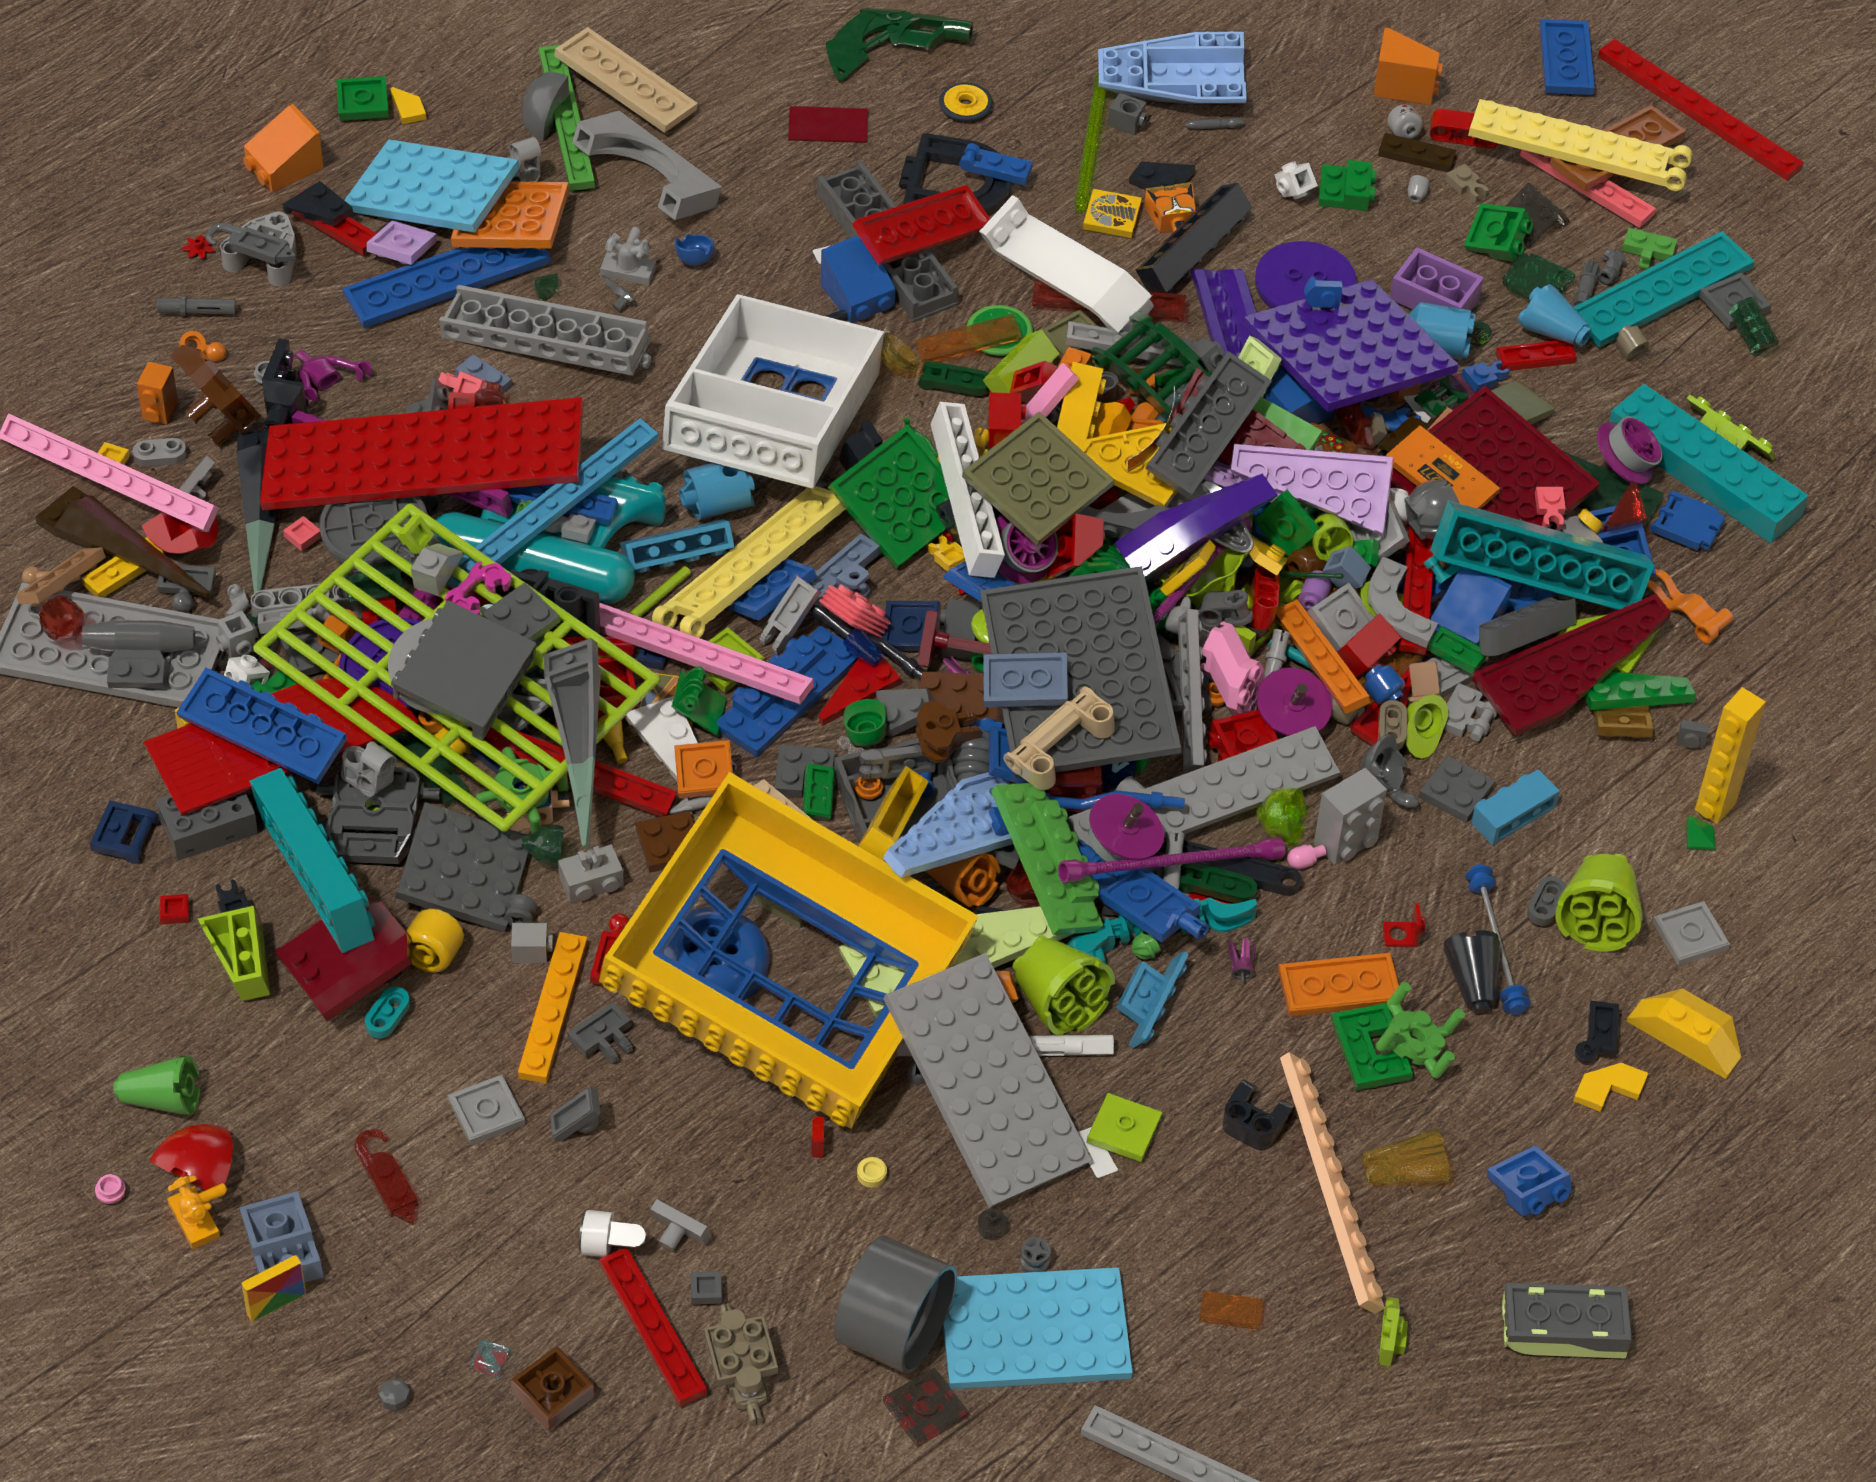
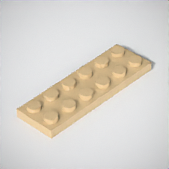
(626, 79)

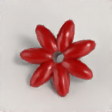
(198, 246)

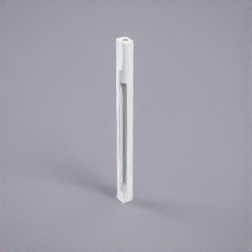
(1063, 1045)

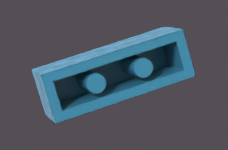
(1515, 806)

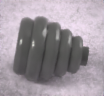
(971, 757)

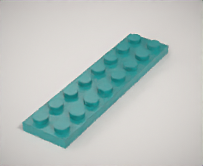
(1663, 287)

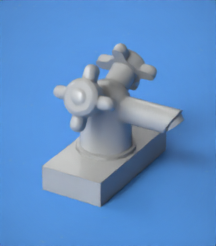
(628, 262)

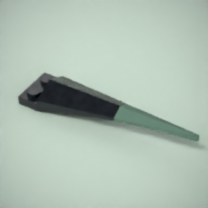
(259, 522)

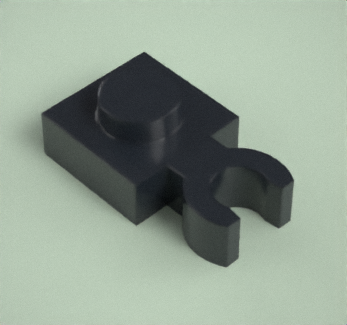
(230, 899)

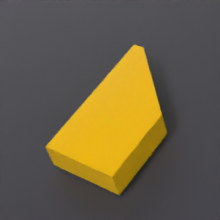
(408, 106)

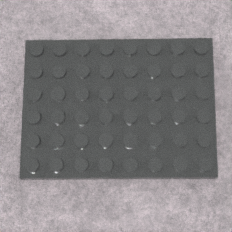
(1110, 648)

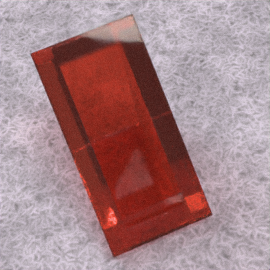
(1628, 511)

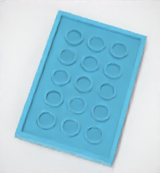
(432, 185)
(1037, 1329)

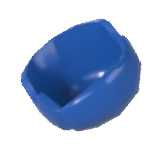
(694, 249)

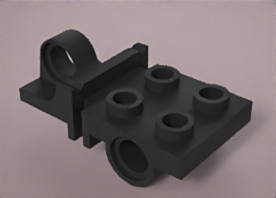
(573, 599)

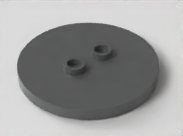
(351, 524)

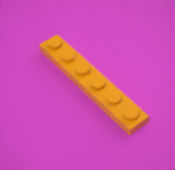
(552, 1008)

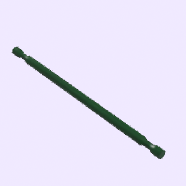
(1297, 574)

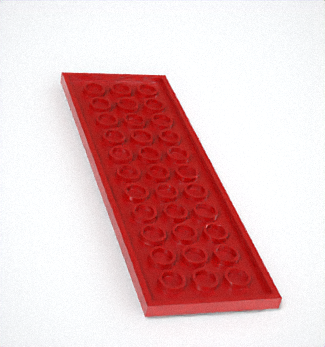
(422, 453)

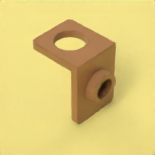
(1424, 680)

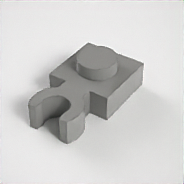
(574, 527)

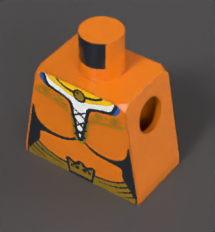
(1169, 205)

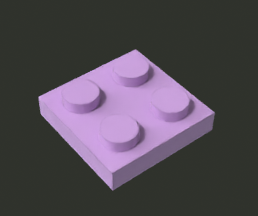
(401, 242)

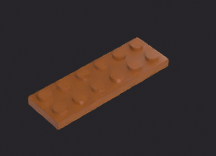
(1646, 125)

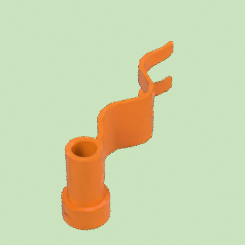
(1707, 620)

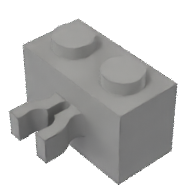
(590, 873)

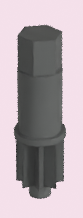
(1587, 281)

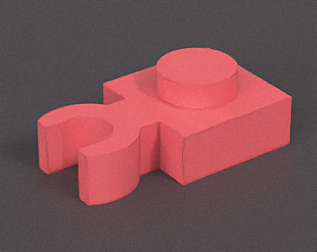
(1551, 504)

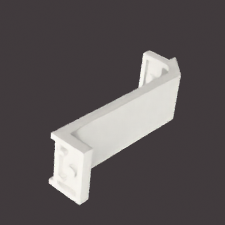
(1066, 266)

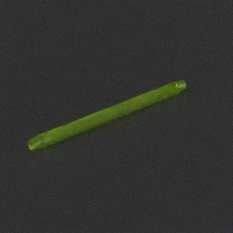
(1090, 146)

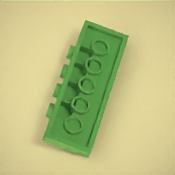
(1042, 841)

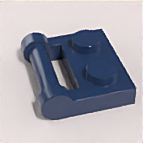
(115, 826)

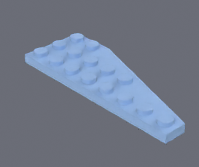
(950, 829)

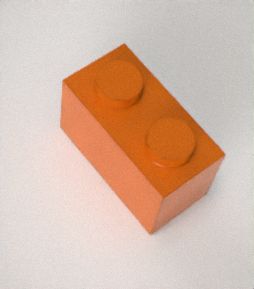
(157, 393)

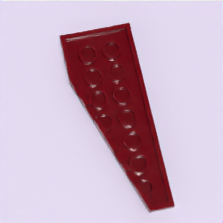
(1559, 672)

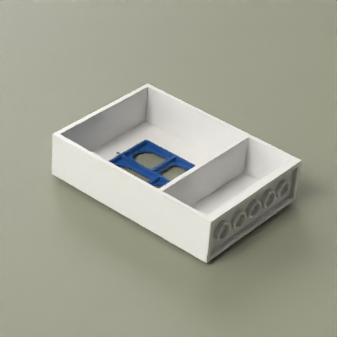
(765, 429)

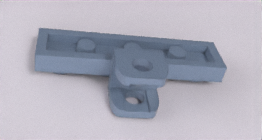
(848, 567)

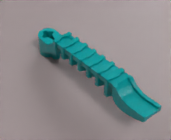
(1219, 917)

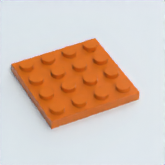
(521, 218)

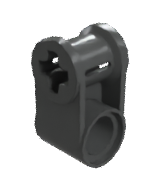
(1225, 607)

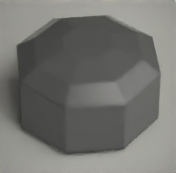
(394, 1394)

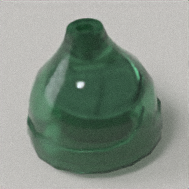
(545, 844)

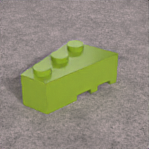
(240, 949)

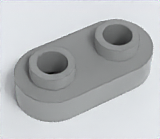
(159, 452)

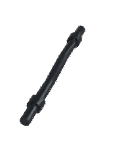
(909, 665)

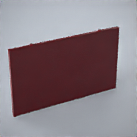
(828, 124)

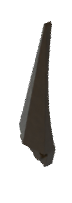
(92, 524)

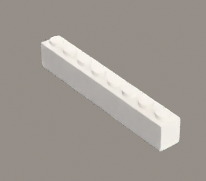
(970, 509)

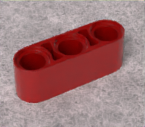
(1454, 127)
(1264, 598)

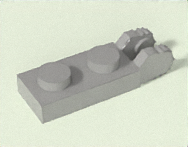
(789, 614)

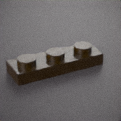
(1417, 152)

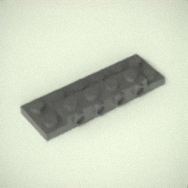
(1207, 424)

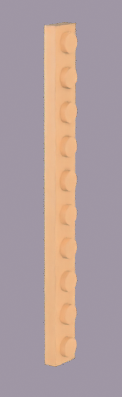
(1332, 1184)

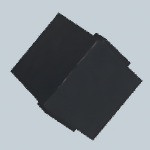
(859, 445)

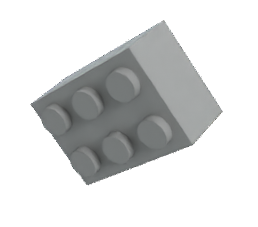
(1350, 816)

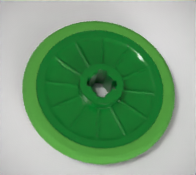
(997, 311)

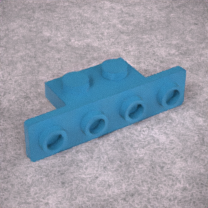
(1146, 995)

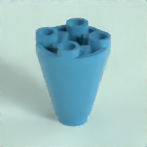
(1554, 317)

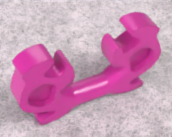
(492, 575)

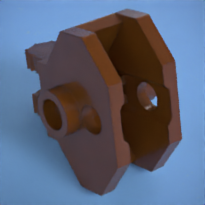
(941, 732)

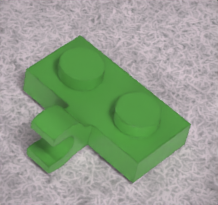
(1648, 246)

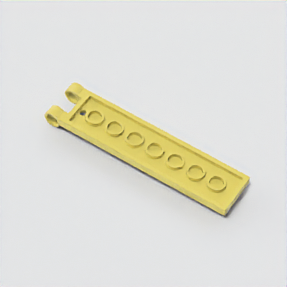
(1580, 144)
(749, 561)

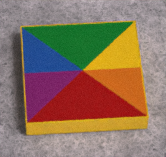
(273, 1288)

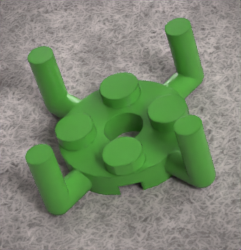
(509, 780)
(1419, 1024)

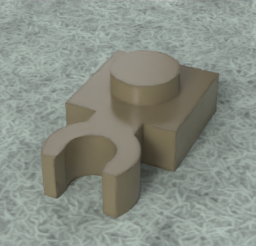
(1466, 180)

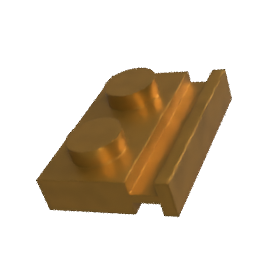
(1626, 721)

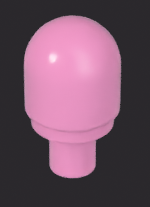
(1305, 856)

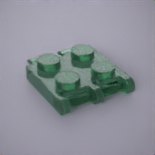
(1533, 272)

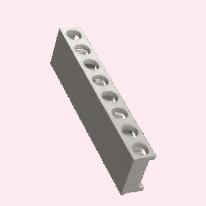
(545, 330)

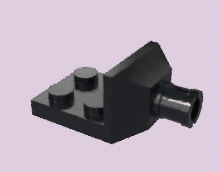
(280, 390)

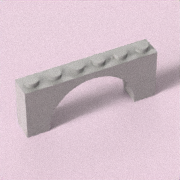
(617, 134)

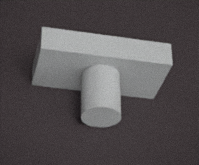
(678, 1225)

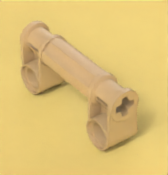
(1030, 756)

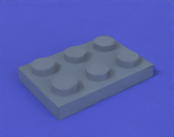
(1025, 679)

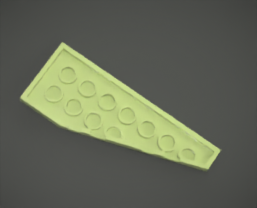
(998, 934)

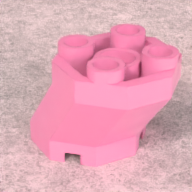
(1232, 669)

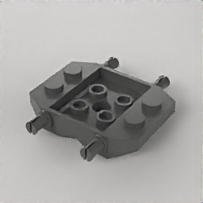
(397, 813)

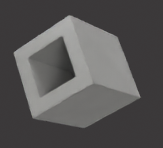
(530, 943)

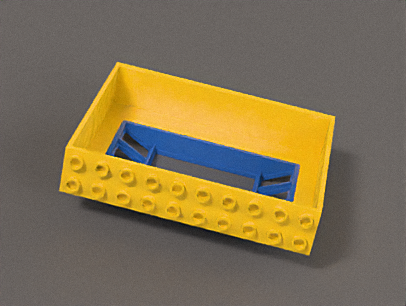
(821, 882)

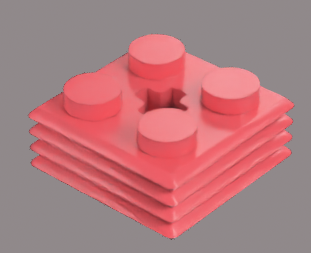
(855, 610)

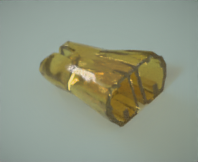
(1410, 1160)

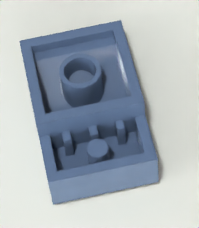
(279, 1231)

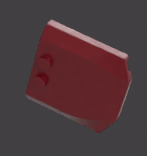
(340, 979)

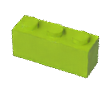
(1029, 351)

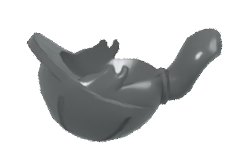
(1387, 767)

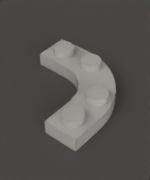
(1384, 600)

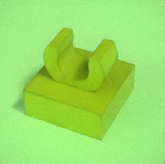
(415, 534)

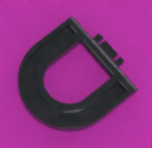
(949, 151)

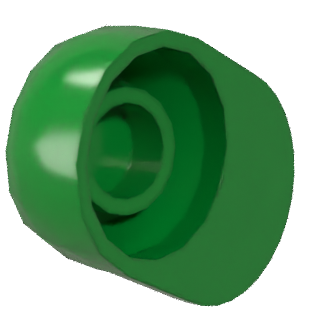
(865, 722)

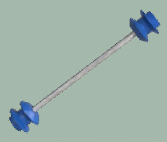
(1514, 995)

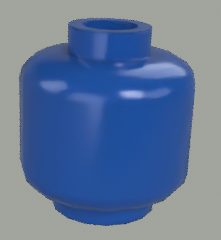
(1384, 684)

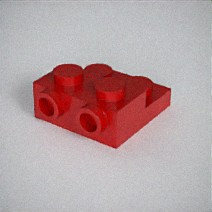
(1239, 734)

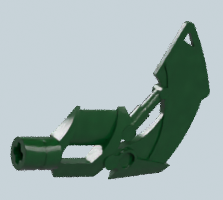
(849, 52)

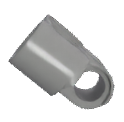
(528, 155)
(368, 769)

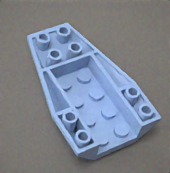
(1178, 68)

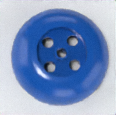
(744, 941)

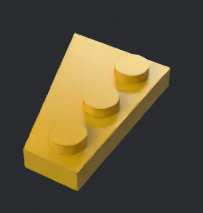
(1269, 557)

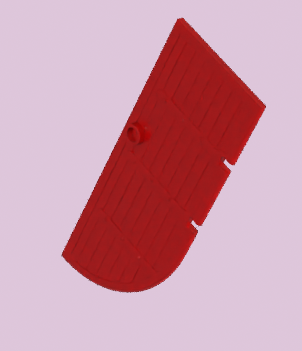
(209, 769)

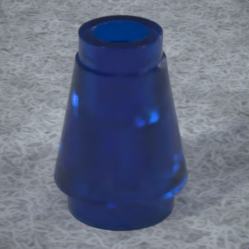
(861, 646)

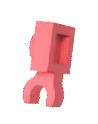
(462, 383)

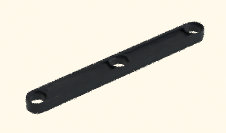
(1264, 873)

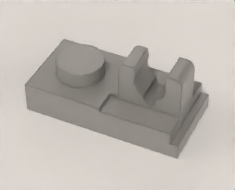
(199, 475)

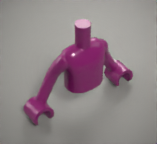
(322, 373)

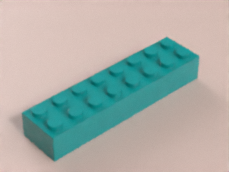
(1716, 466)
(1540, 556)
(313, 860)

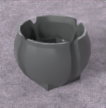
(1427, 506)

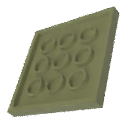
(1038, 478)

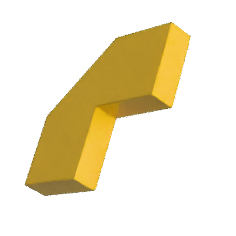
(1617, 1078)

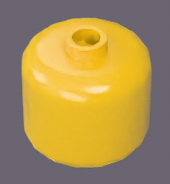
(434, 940)

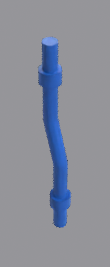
(1155, 800)

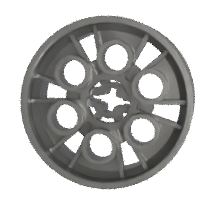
(895, 1304)

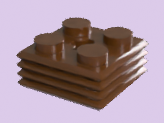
(552, 1371)

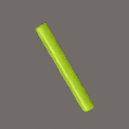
(661, 592)

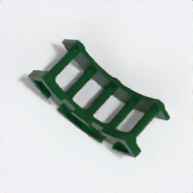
(1152, 334)

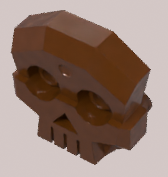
(217, 393)

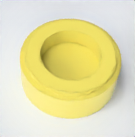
(871, 1172)

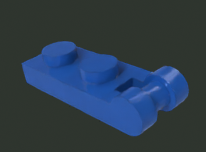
(995, 165)

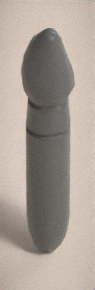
(1232, 122)

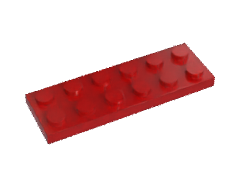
(921, 224)

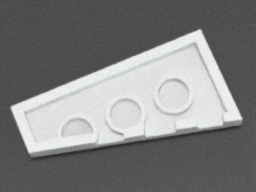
(662, 729)

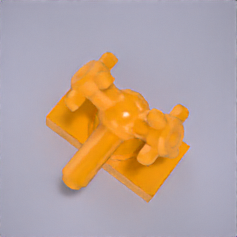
(192, 1211)

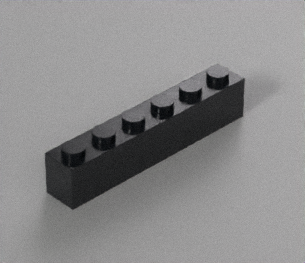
(1194, 239)

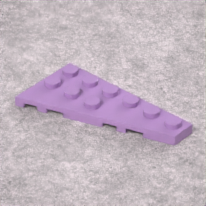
(1337, 483)

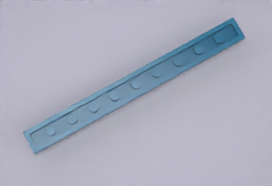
(562, 496)

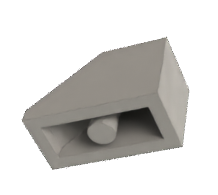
(434, 567)

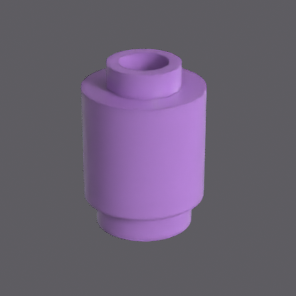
(1314, 591)

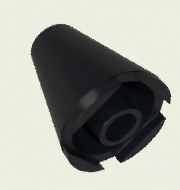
(1475, 967)

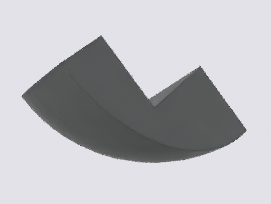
(541, 100)

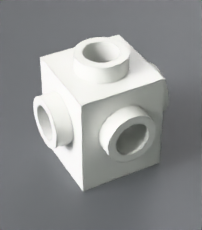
(1295, 180)
(246, 669)

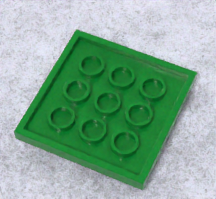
(895, 495)

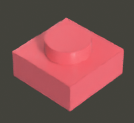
(302, 533)

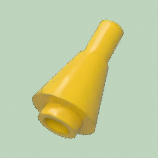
(614, 739)

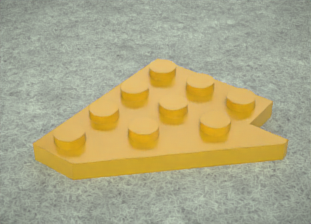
(1112, 455)

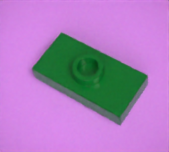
(818, 791)

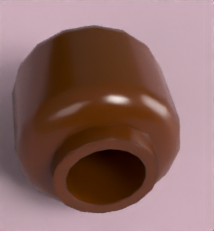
(1304, 561)

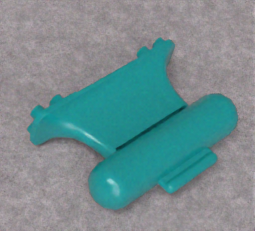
(570, 560)

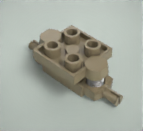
(742, 1358)

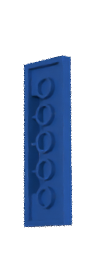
(762, 717)
(262, 725)

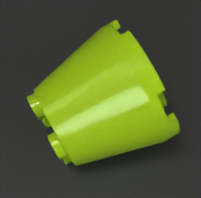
(1601, 904)
(1063, 984)

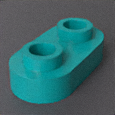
(384, 1014)

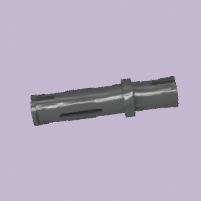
(196, 306)

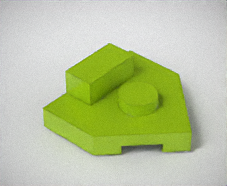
(1393, 1332)

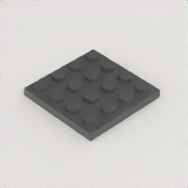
(462, 867)

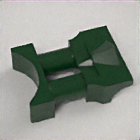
(1431, 401)

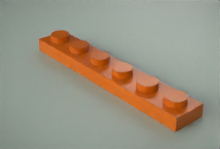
(1322, 657)

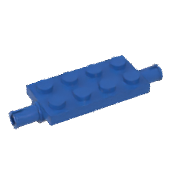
(1147, 900)

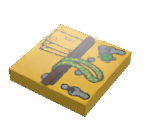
(1188, 568)

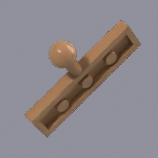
(51, 582)

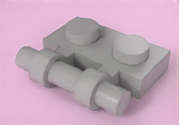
(1462, 707)

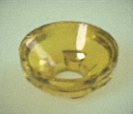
(898, 354)

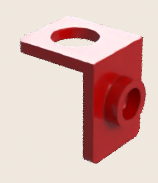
(1412, 930)

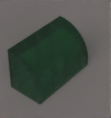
(1753, 325)
(371, 587)

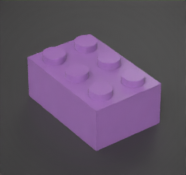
(1436, 282)

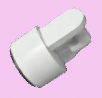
(600, 1232)

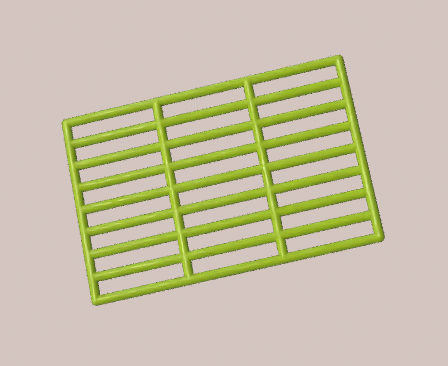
(457, 729)

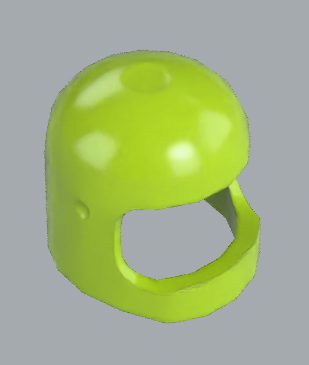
(1331, 536)

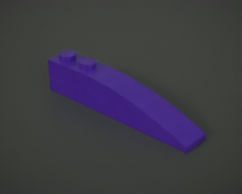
(1186, 527)

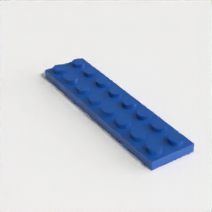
(437, 280)

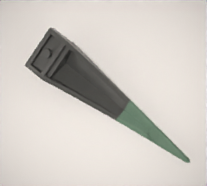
(574, 692)

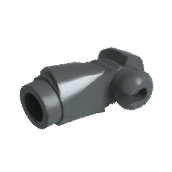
(1611, 269)

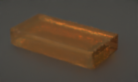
(1231, 1310)

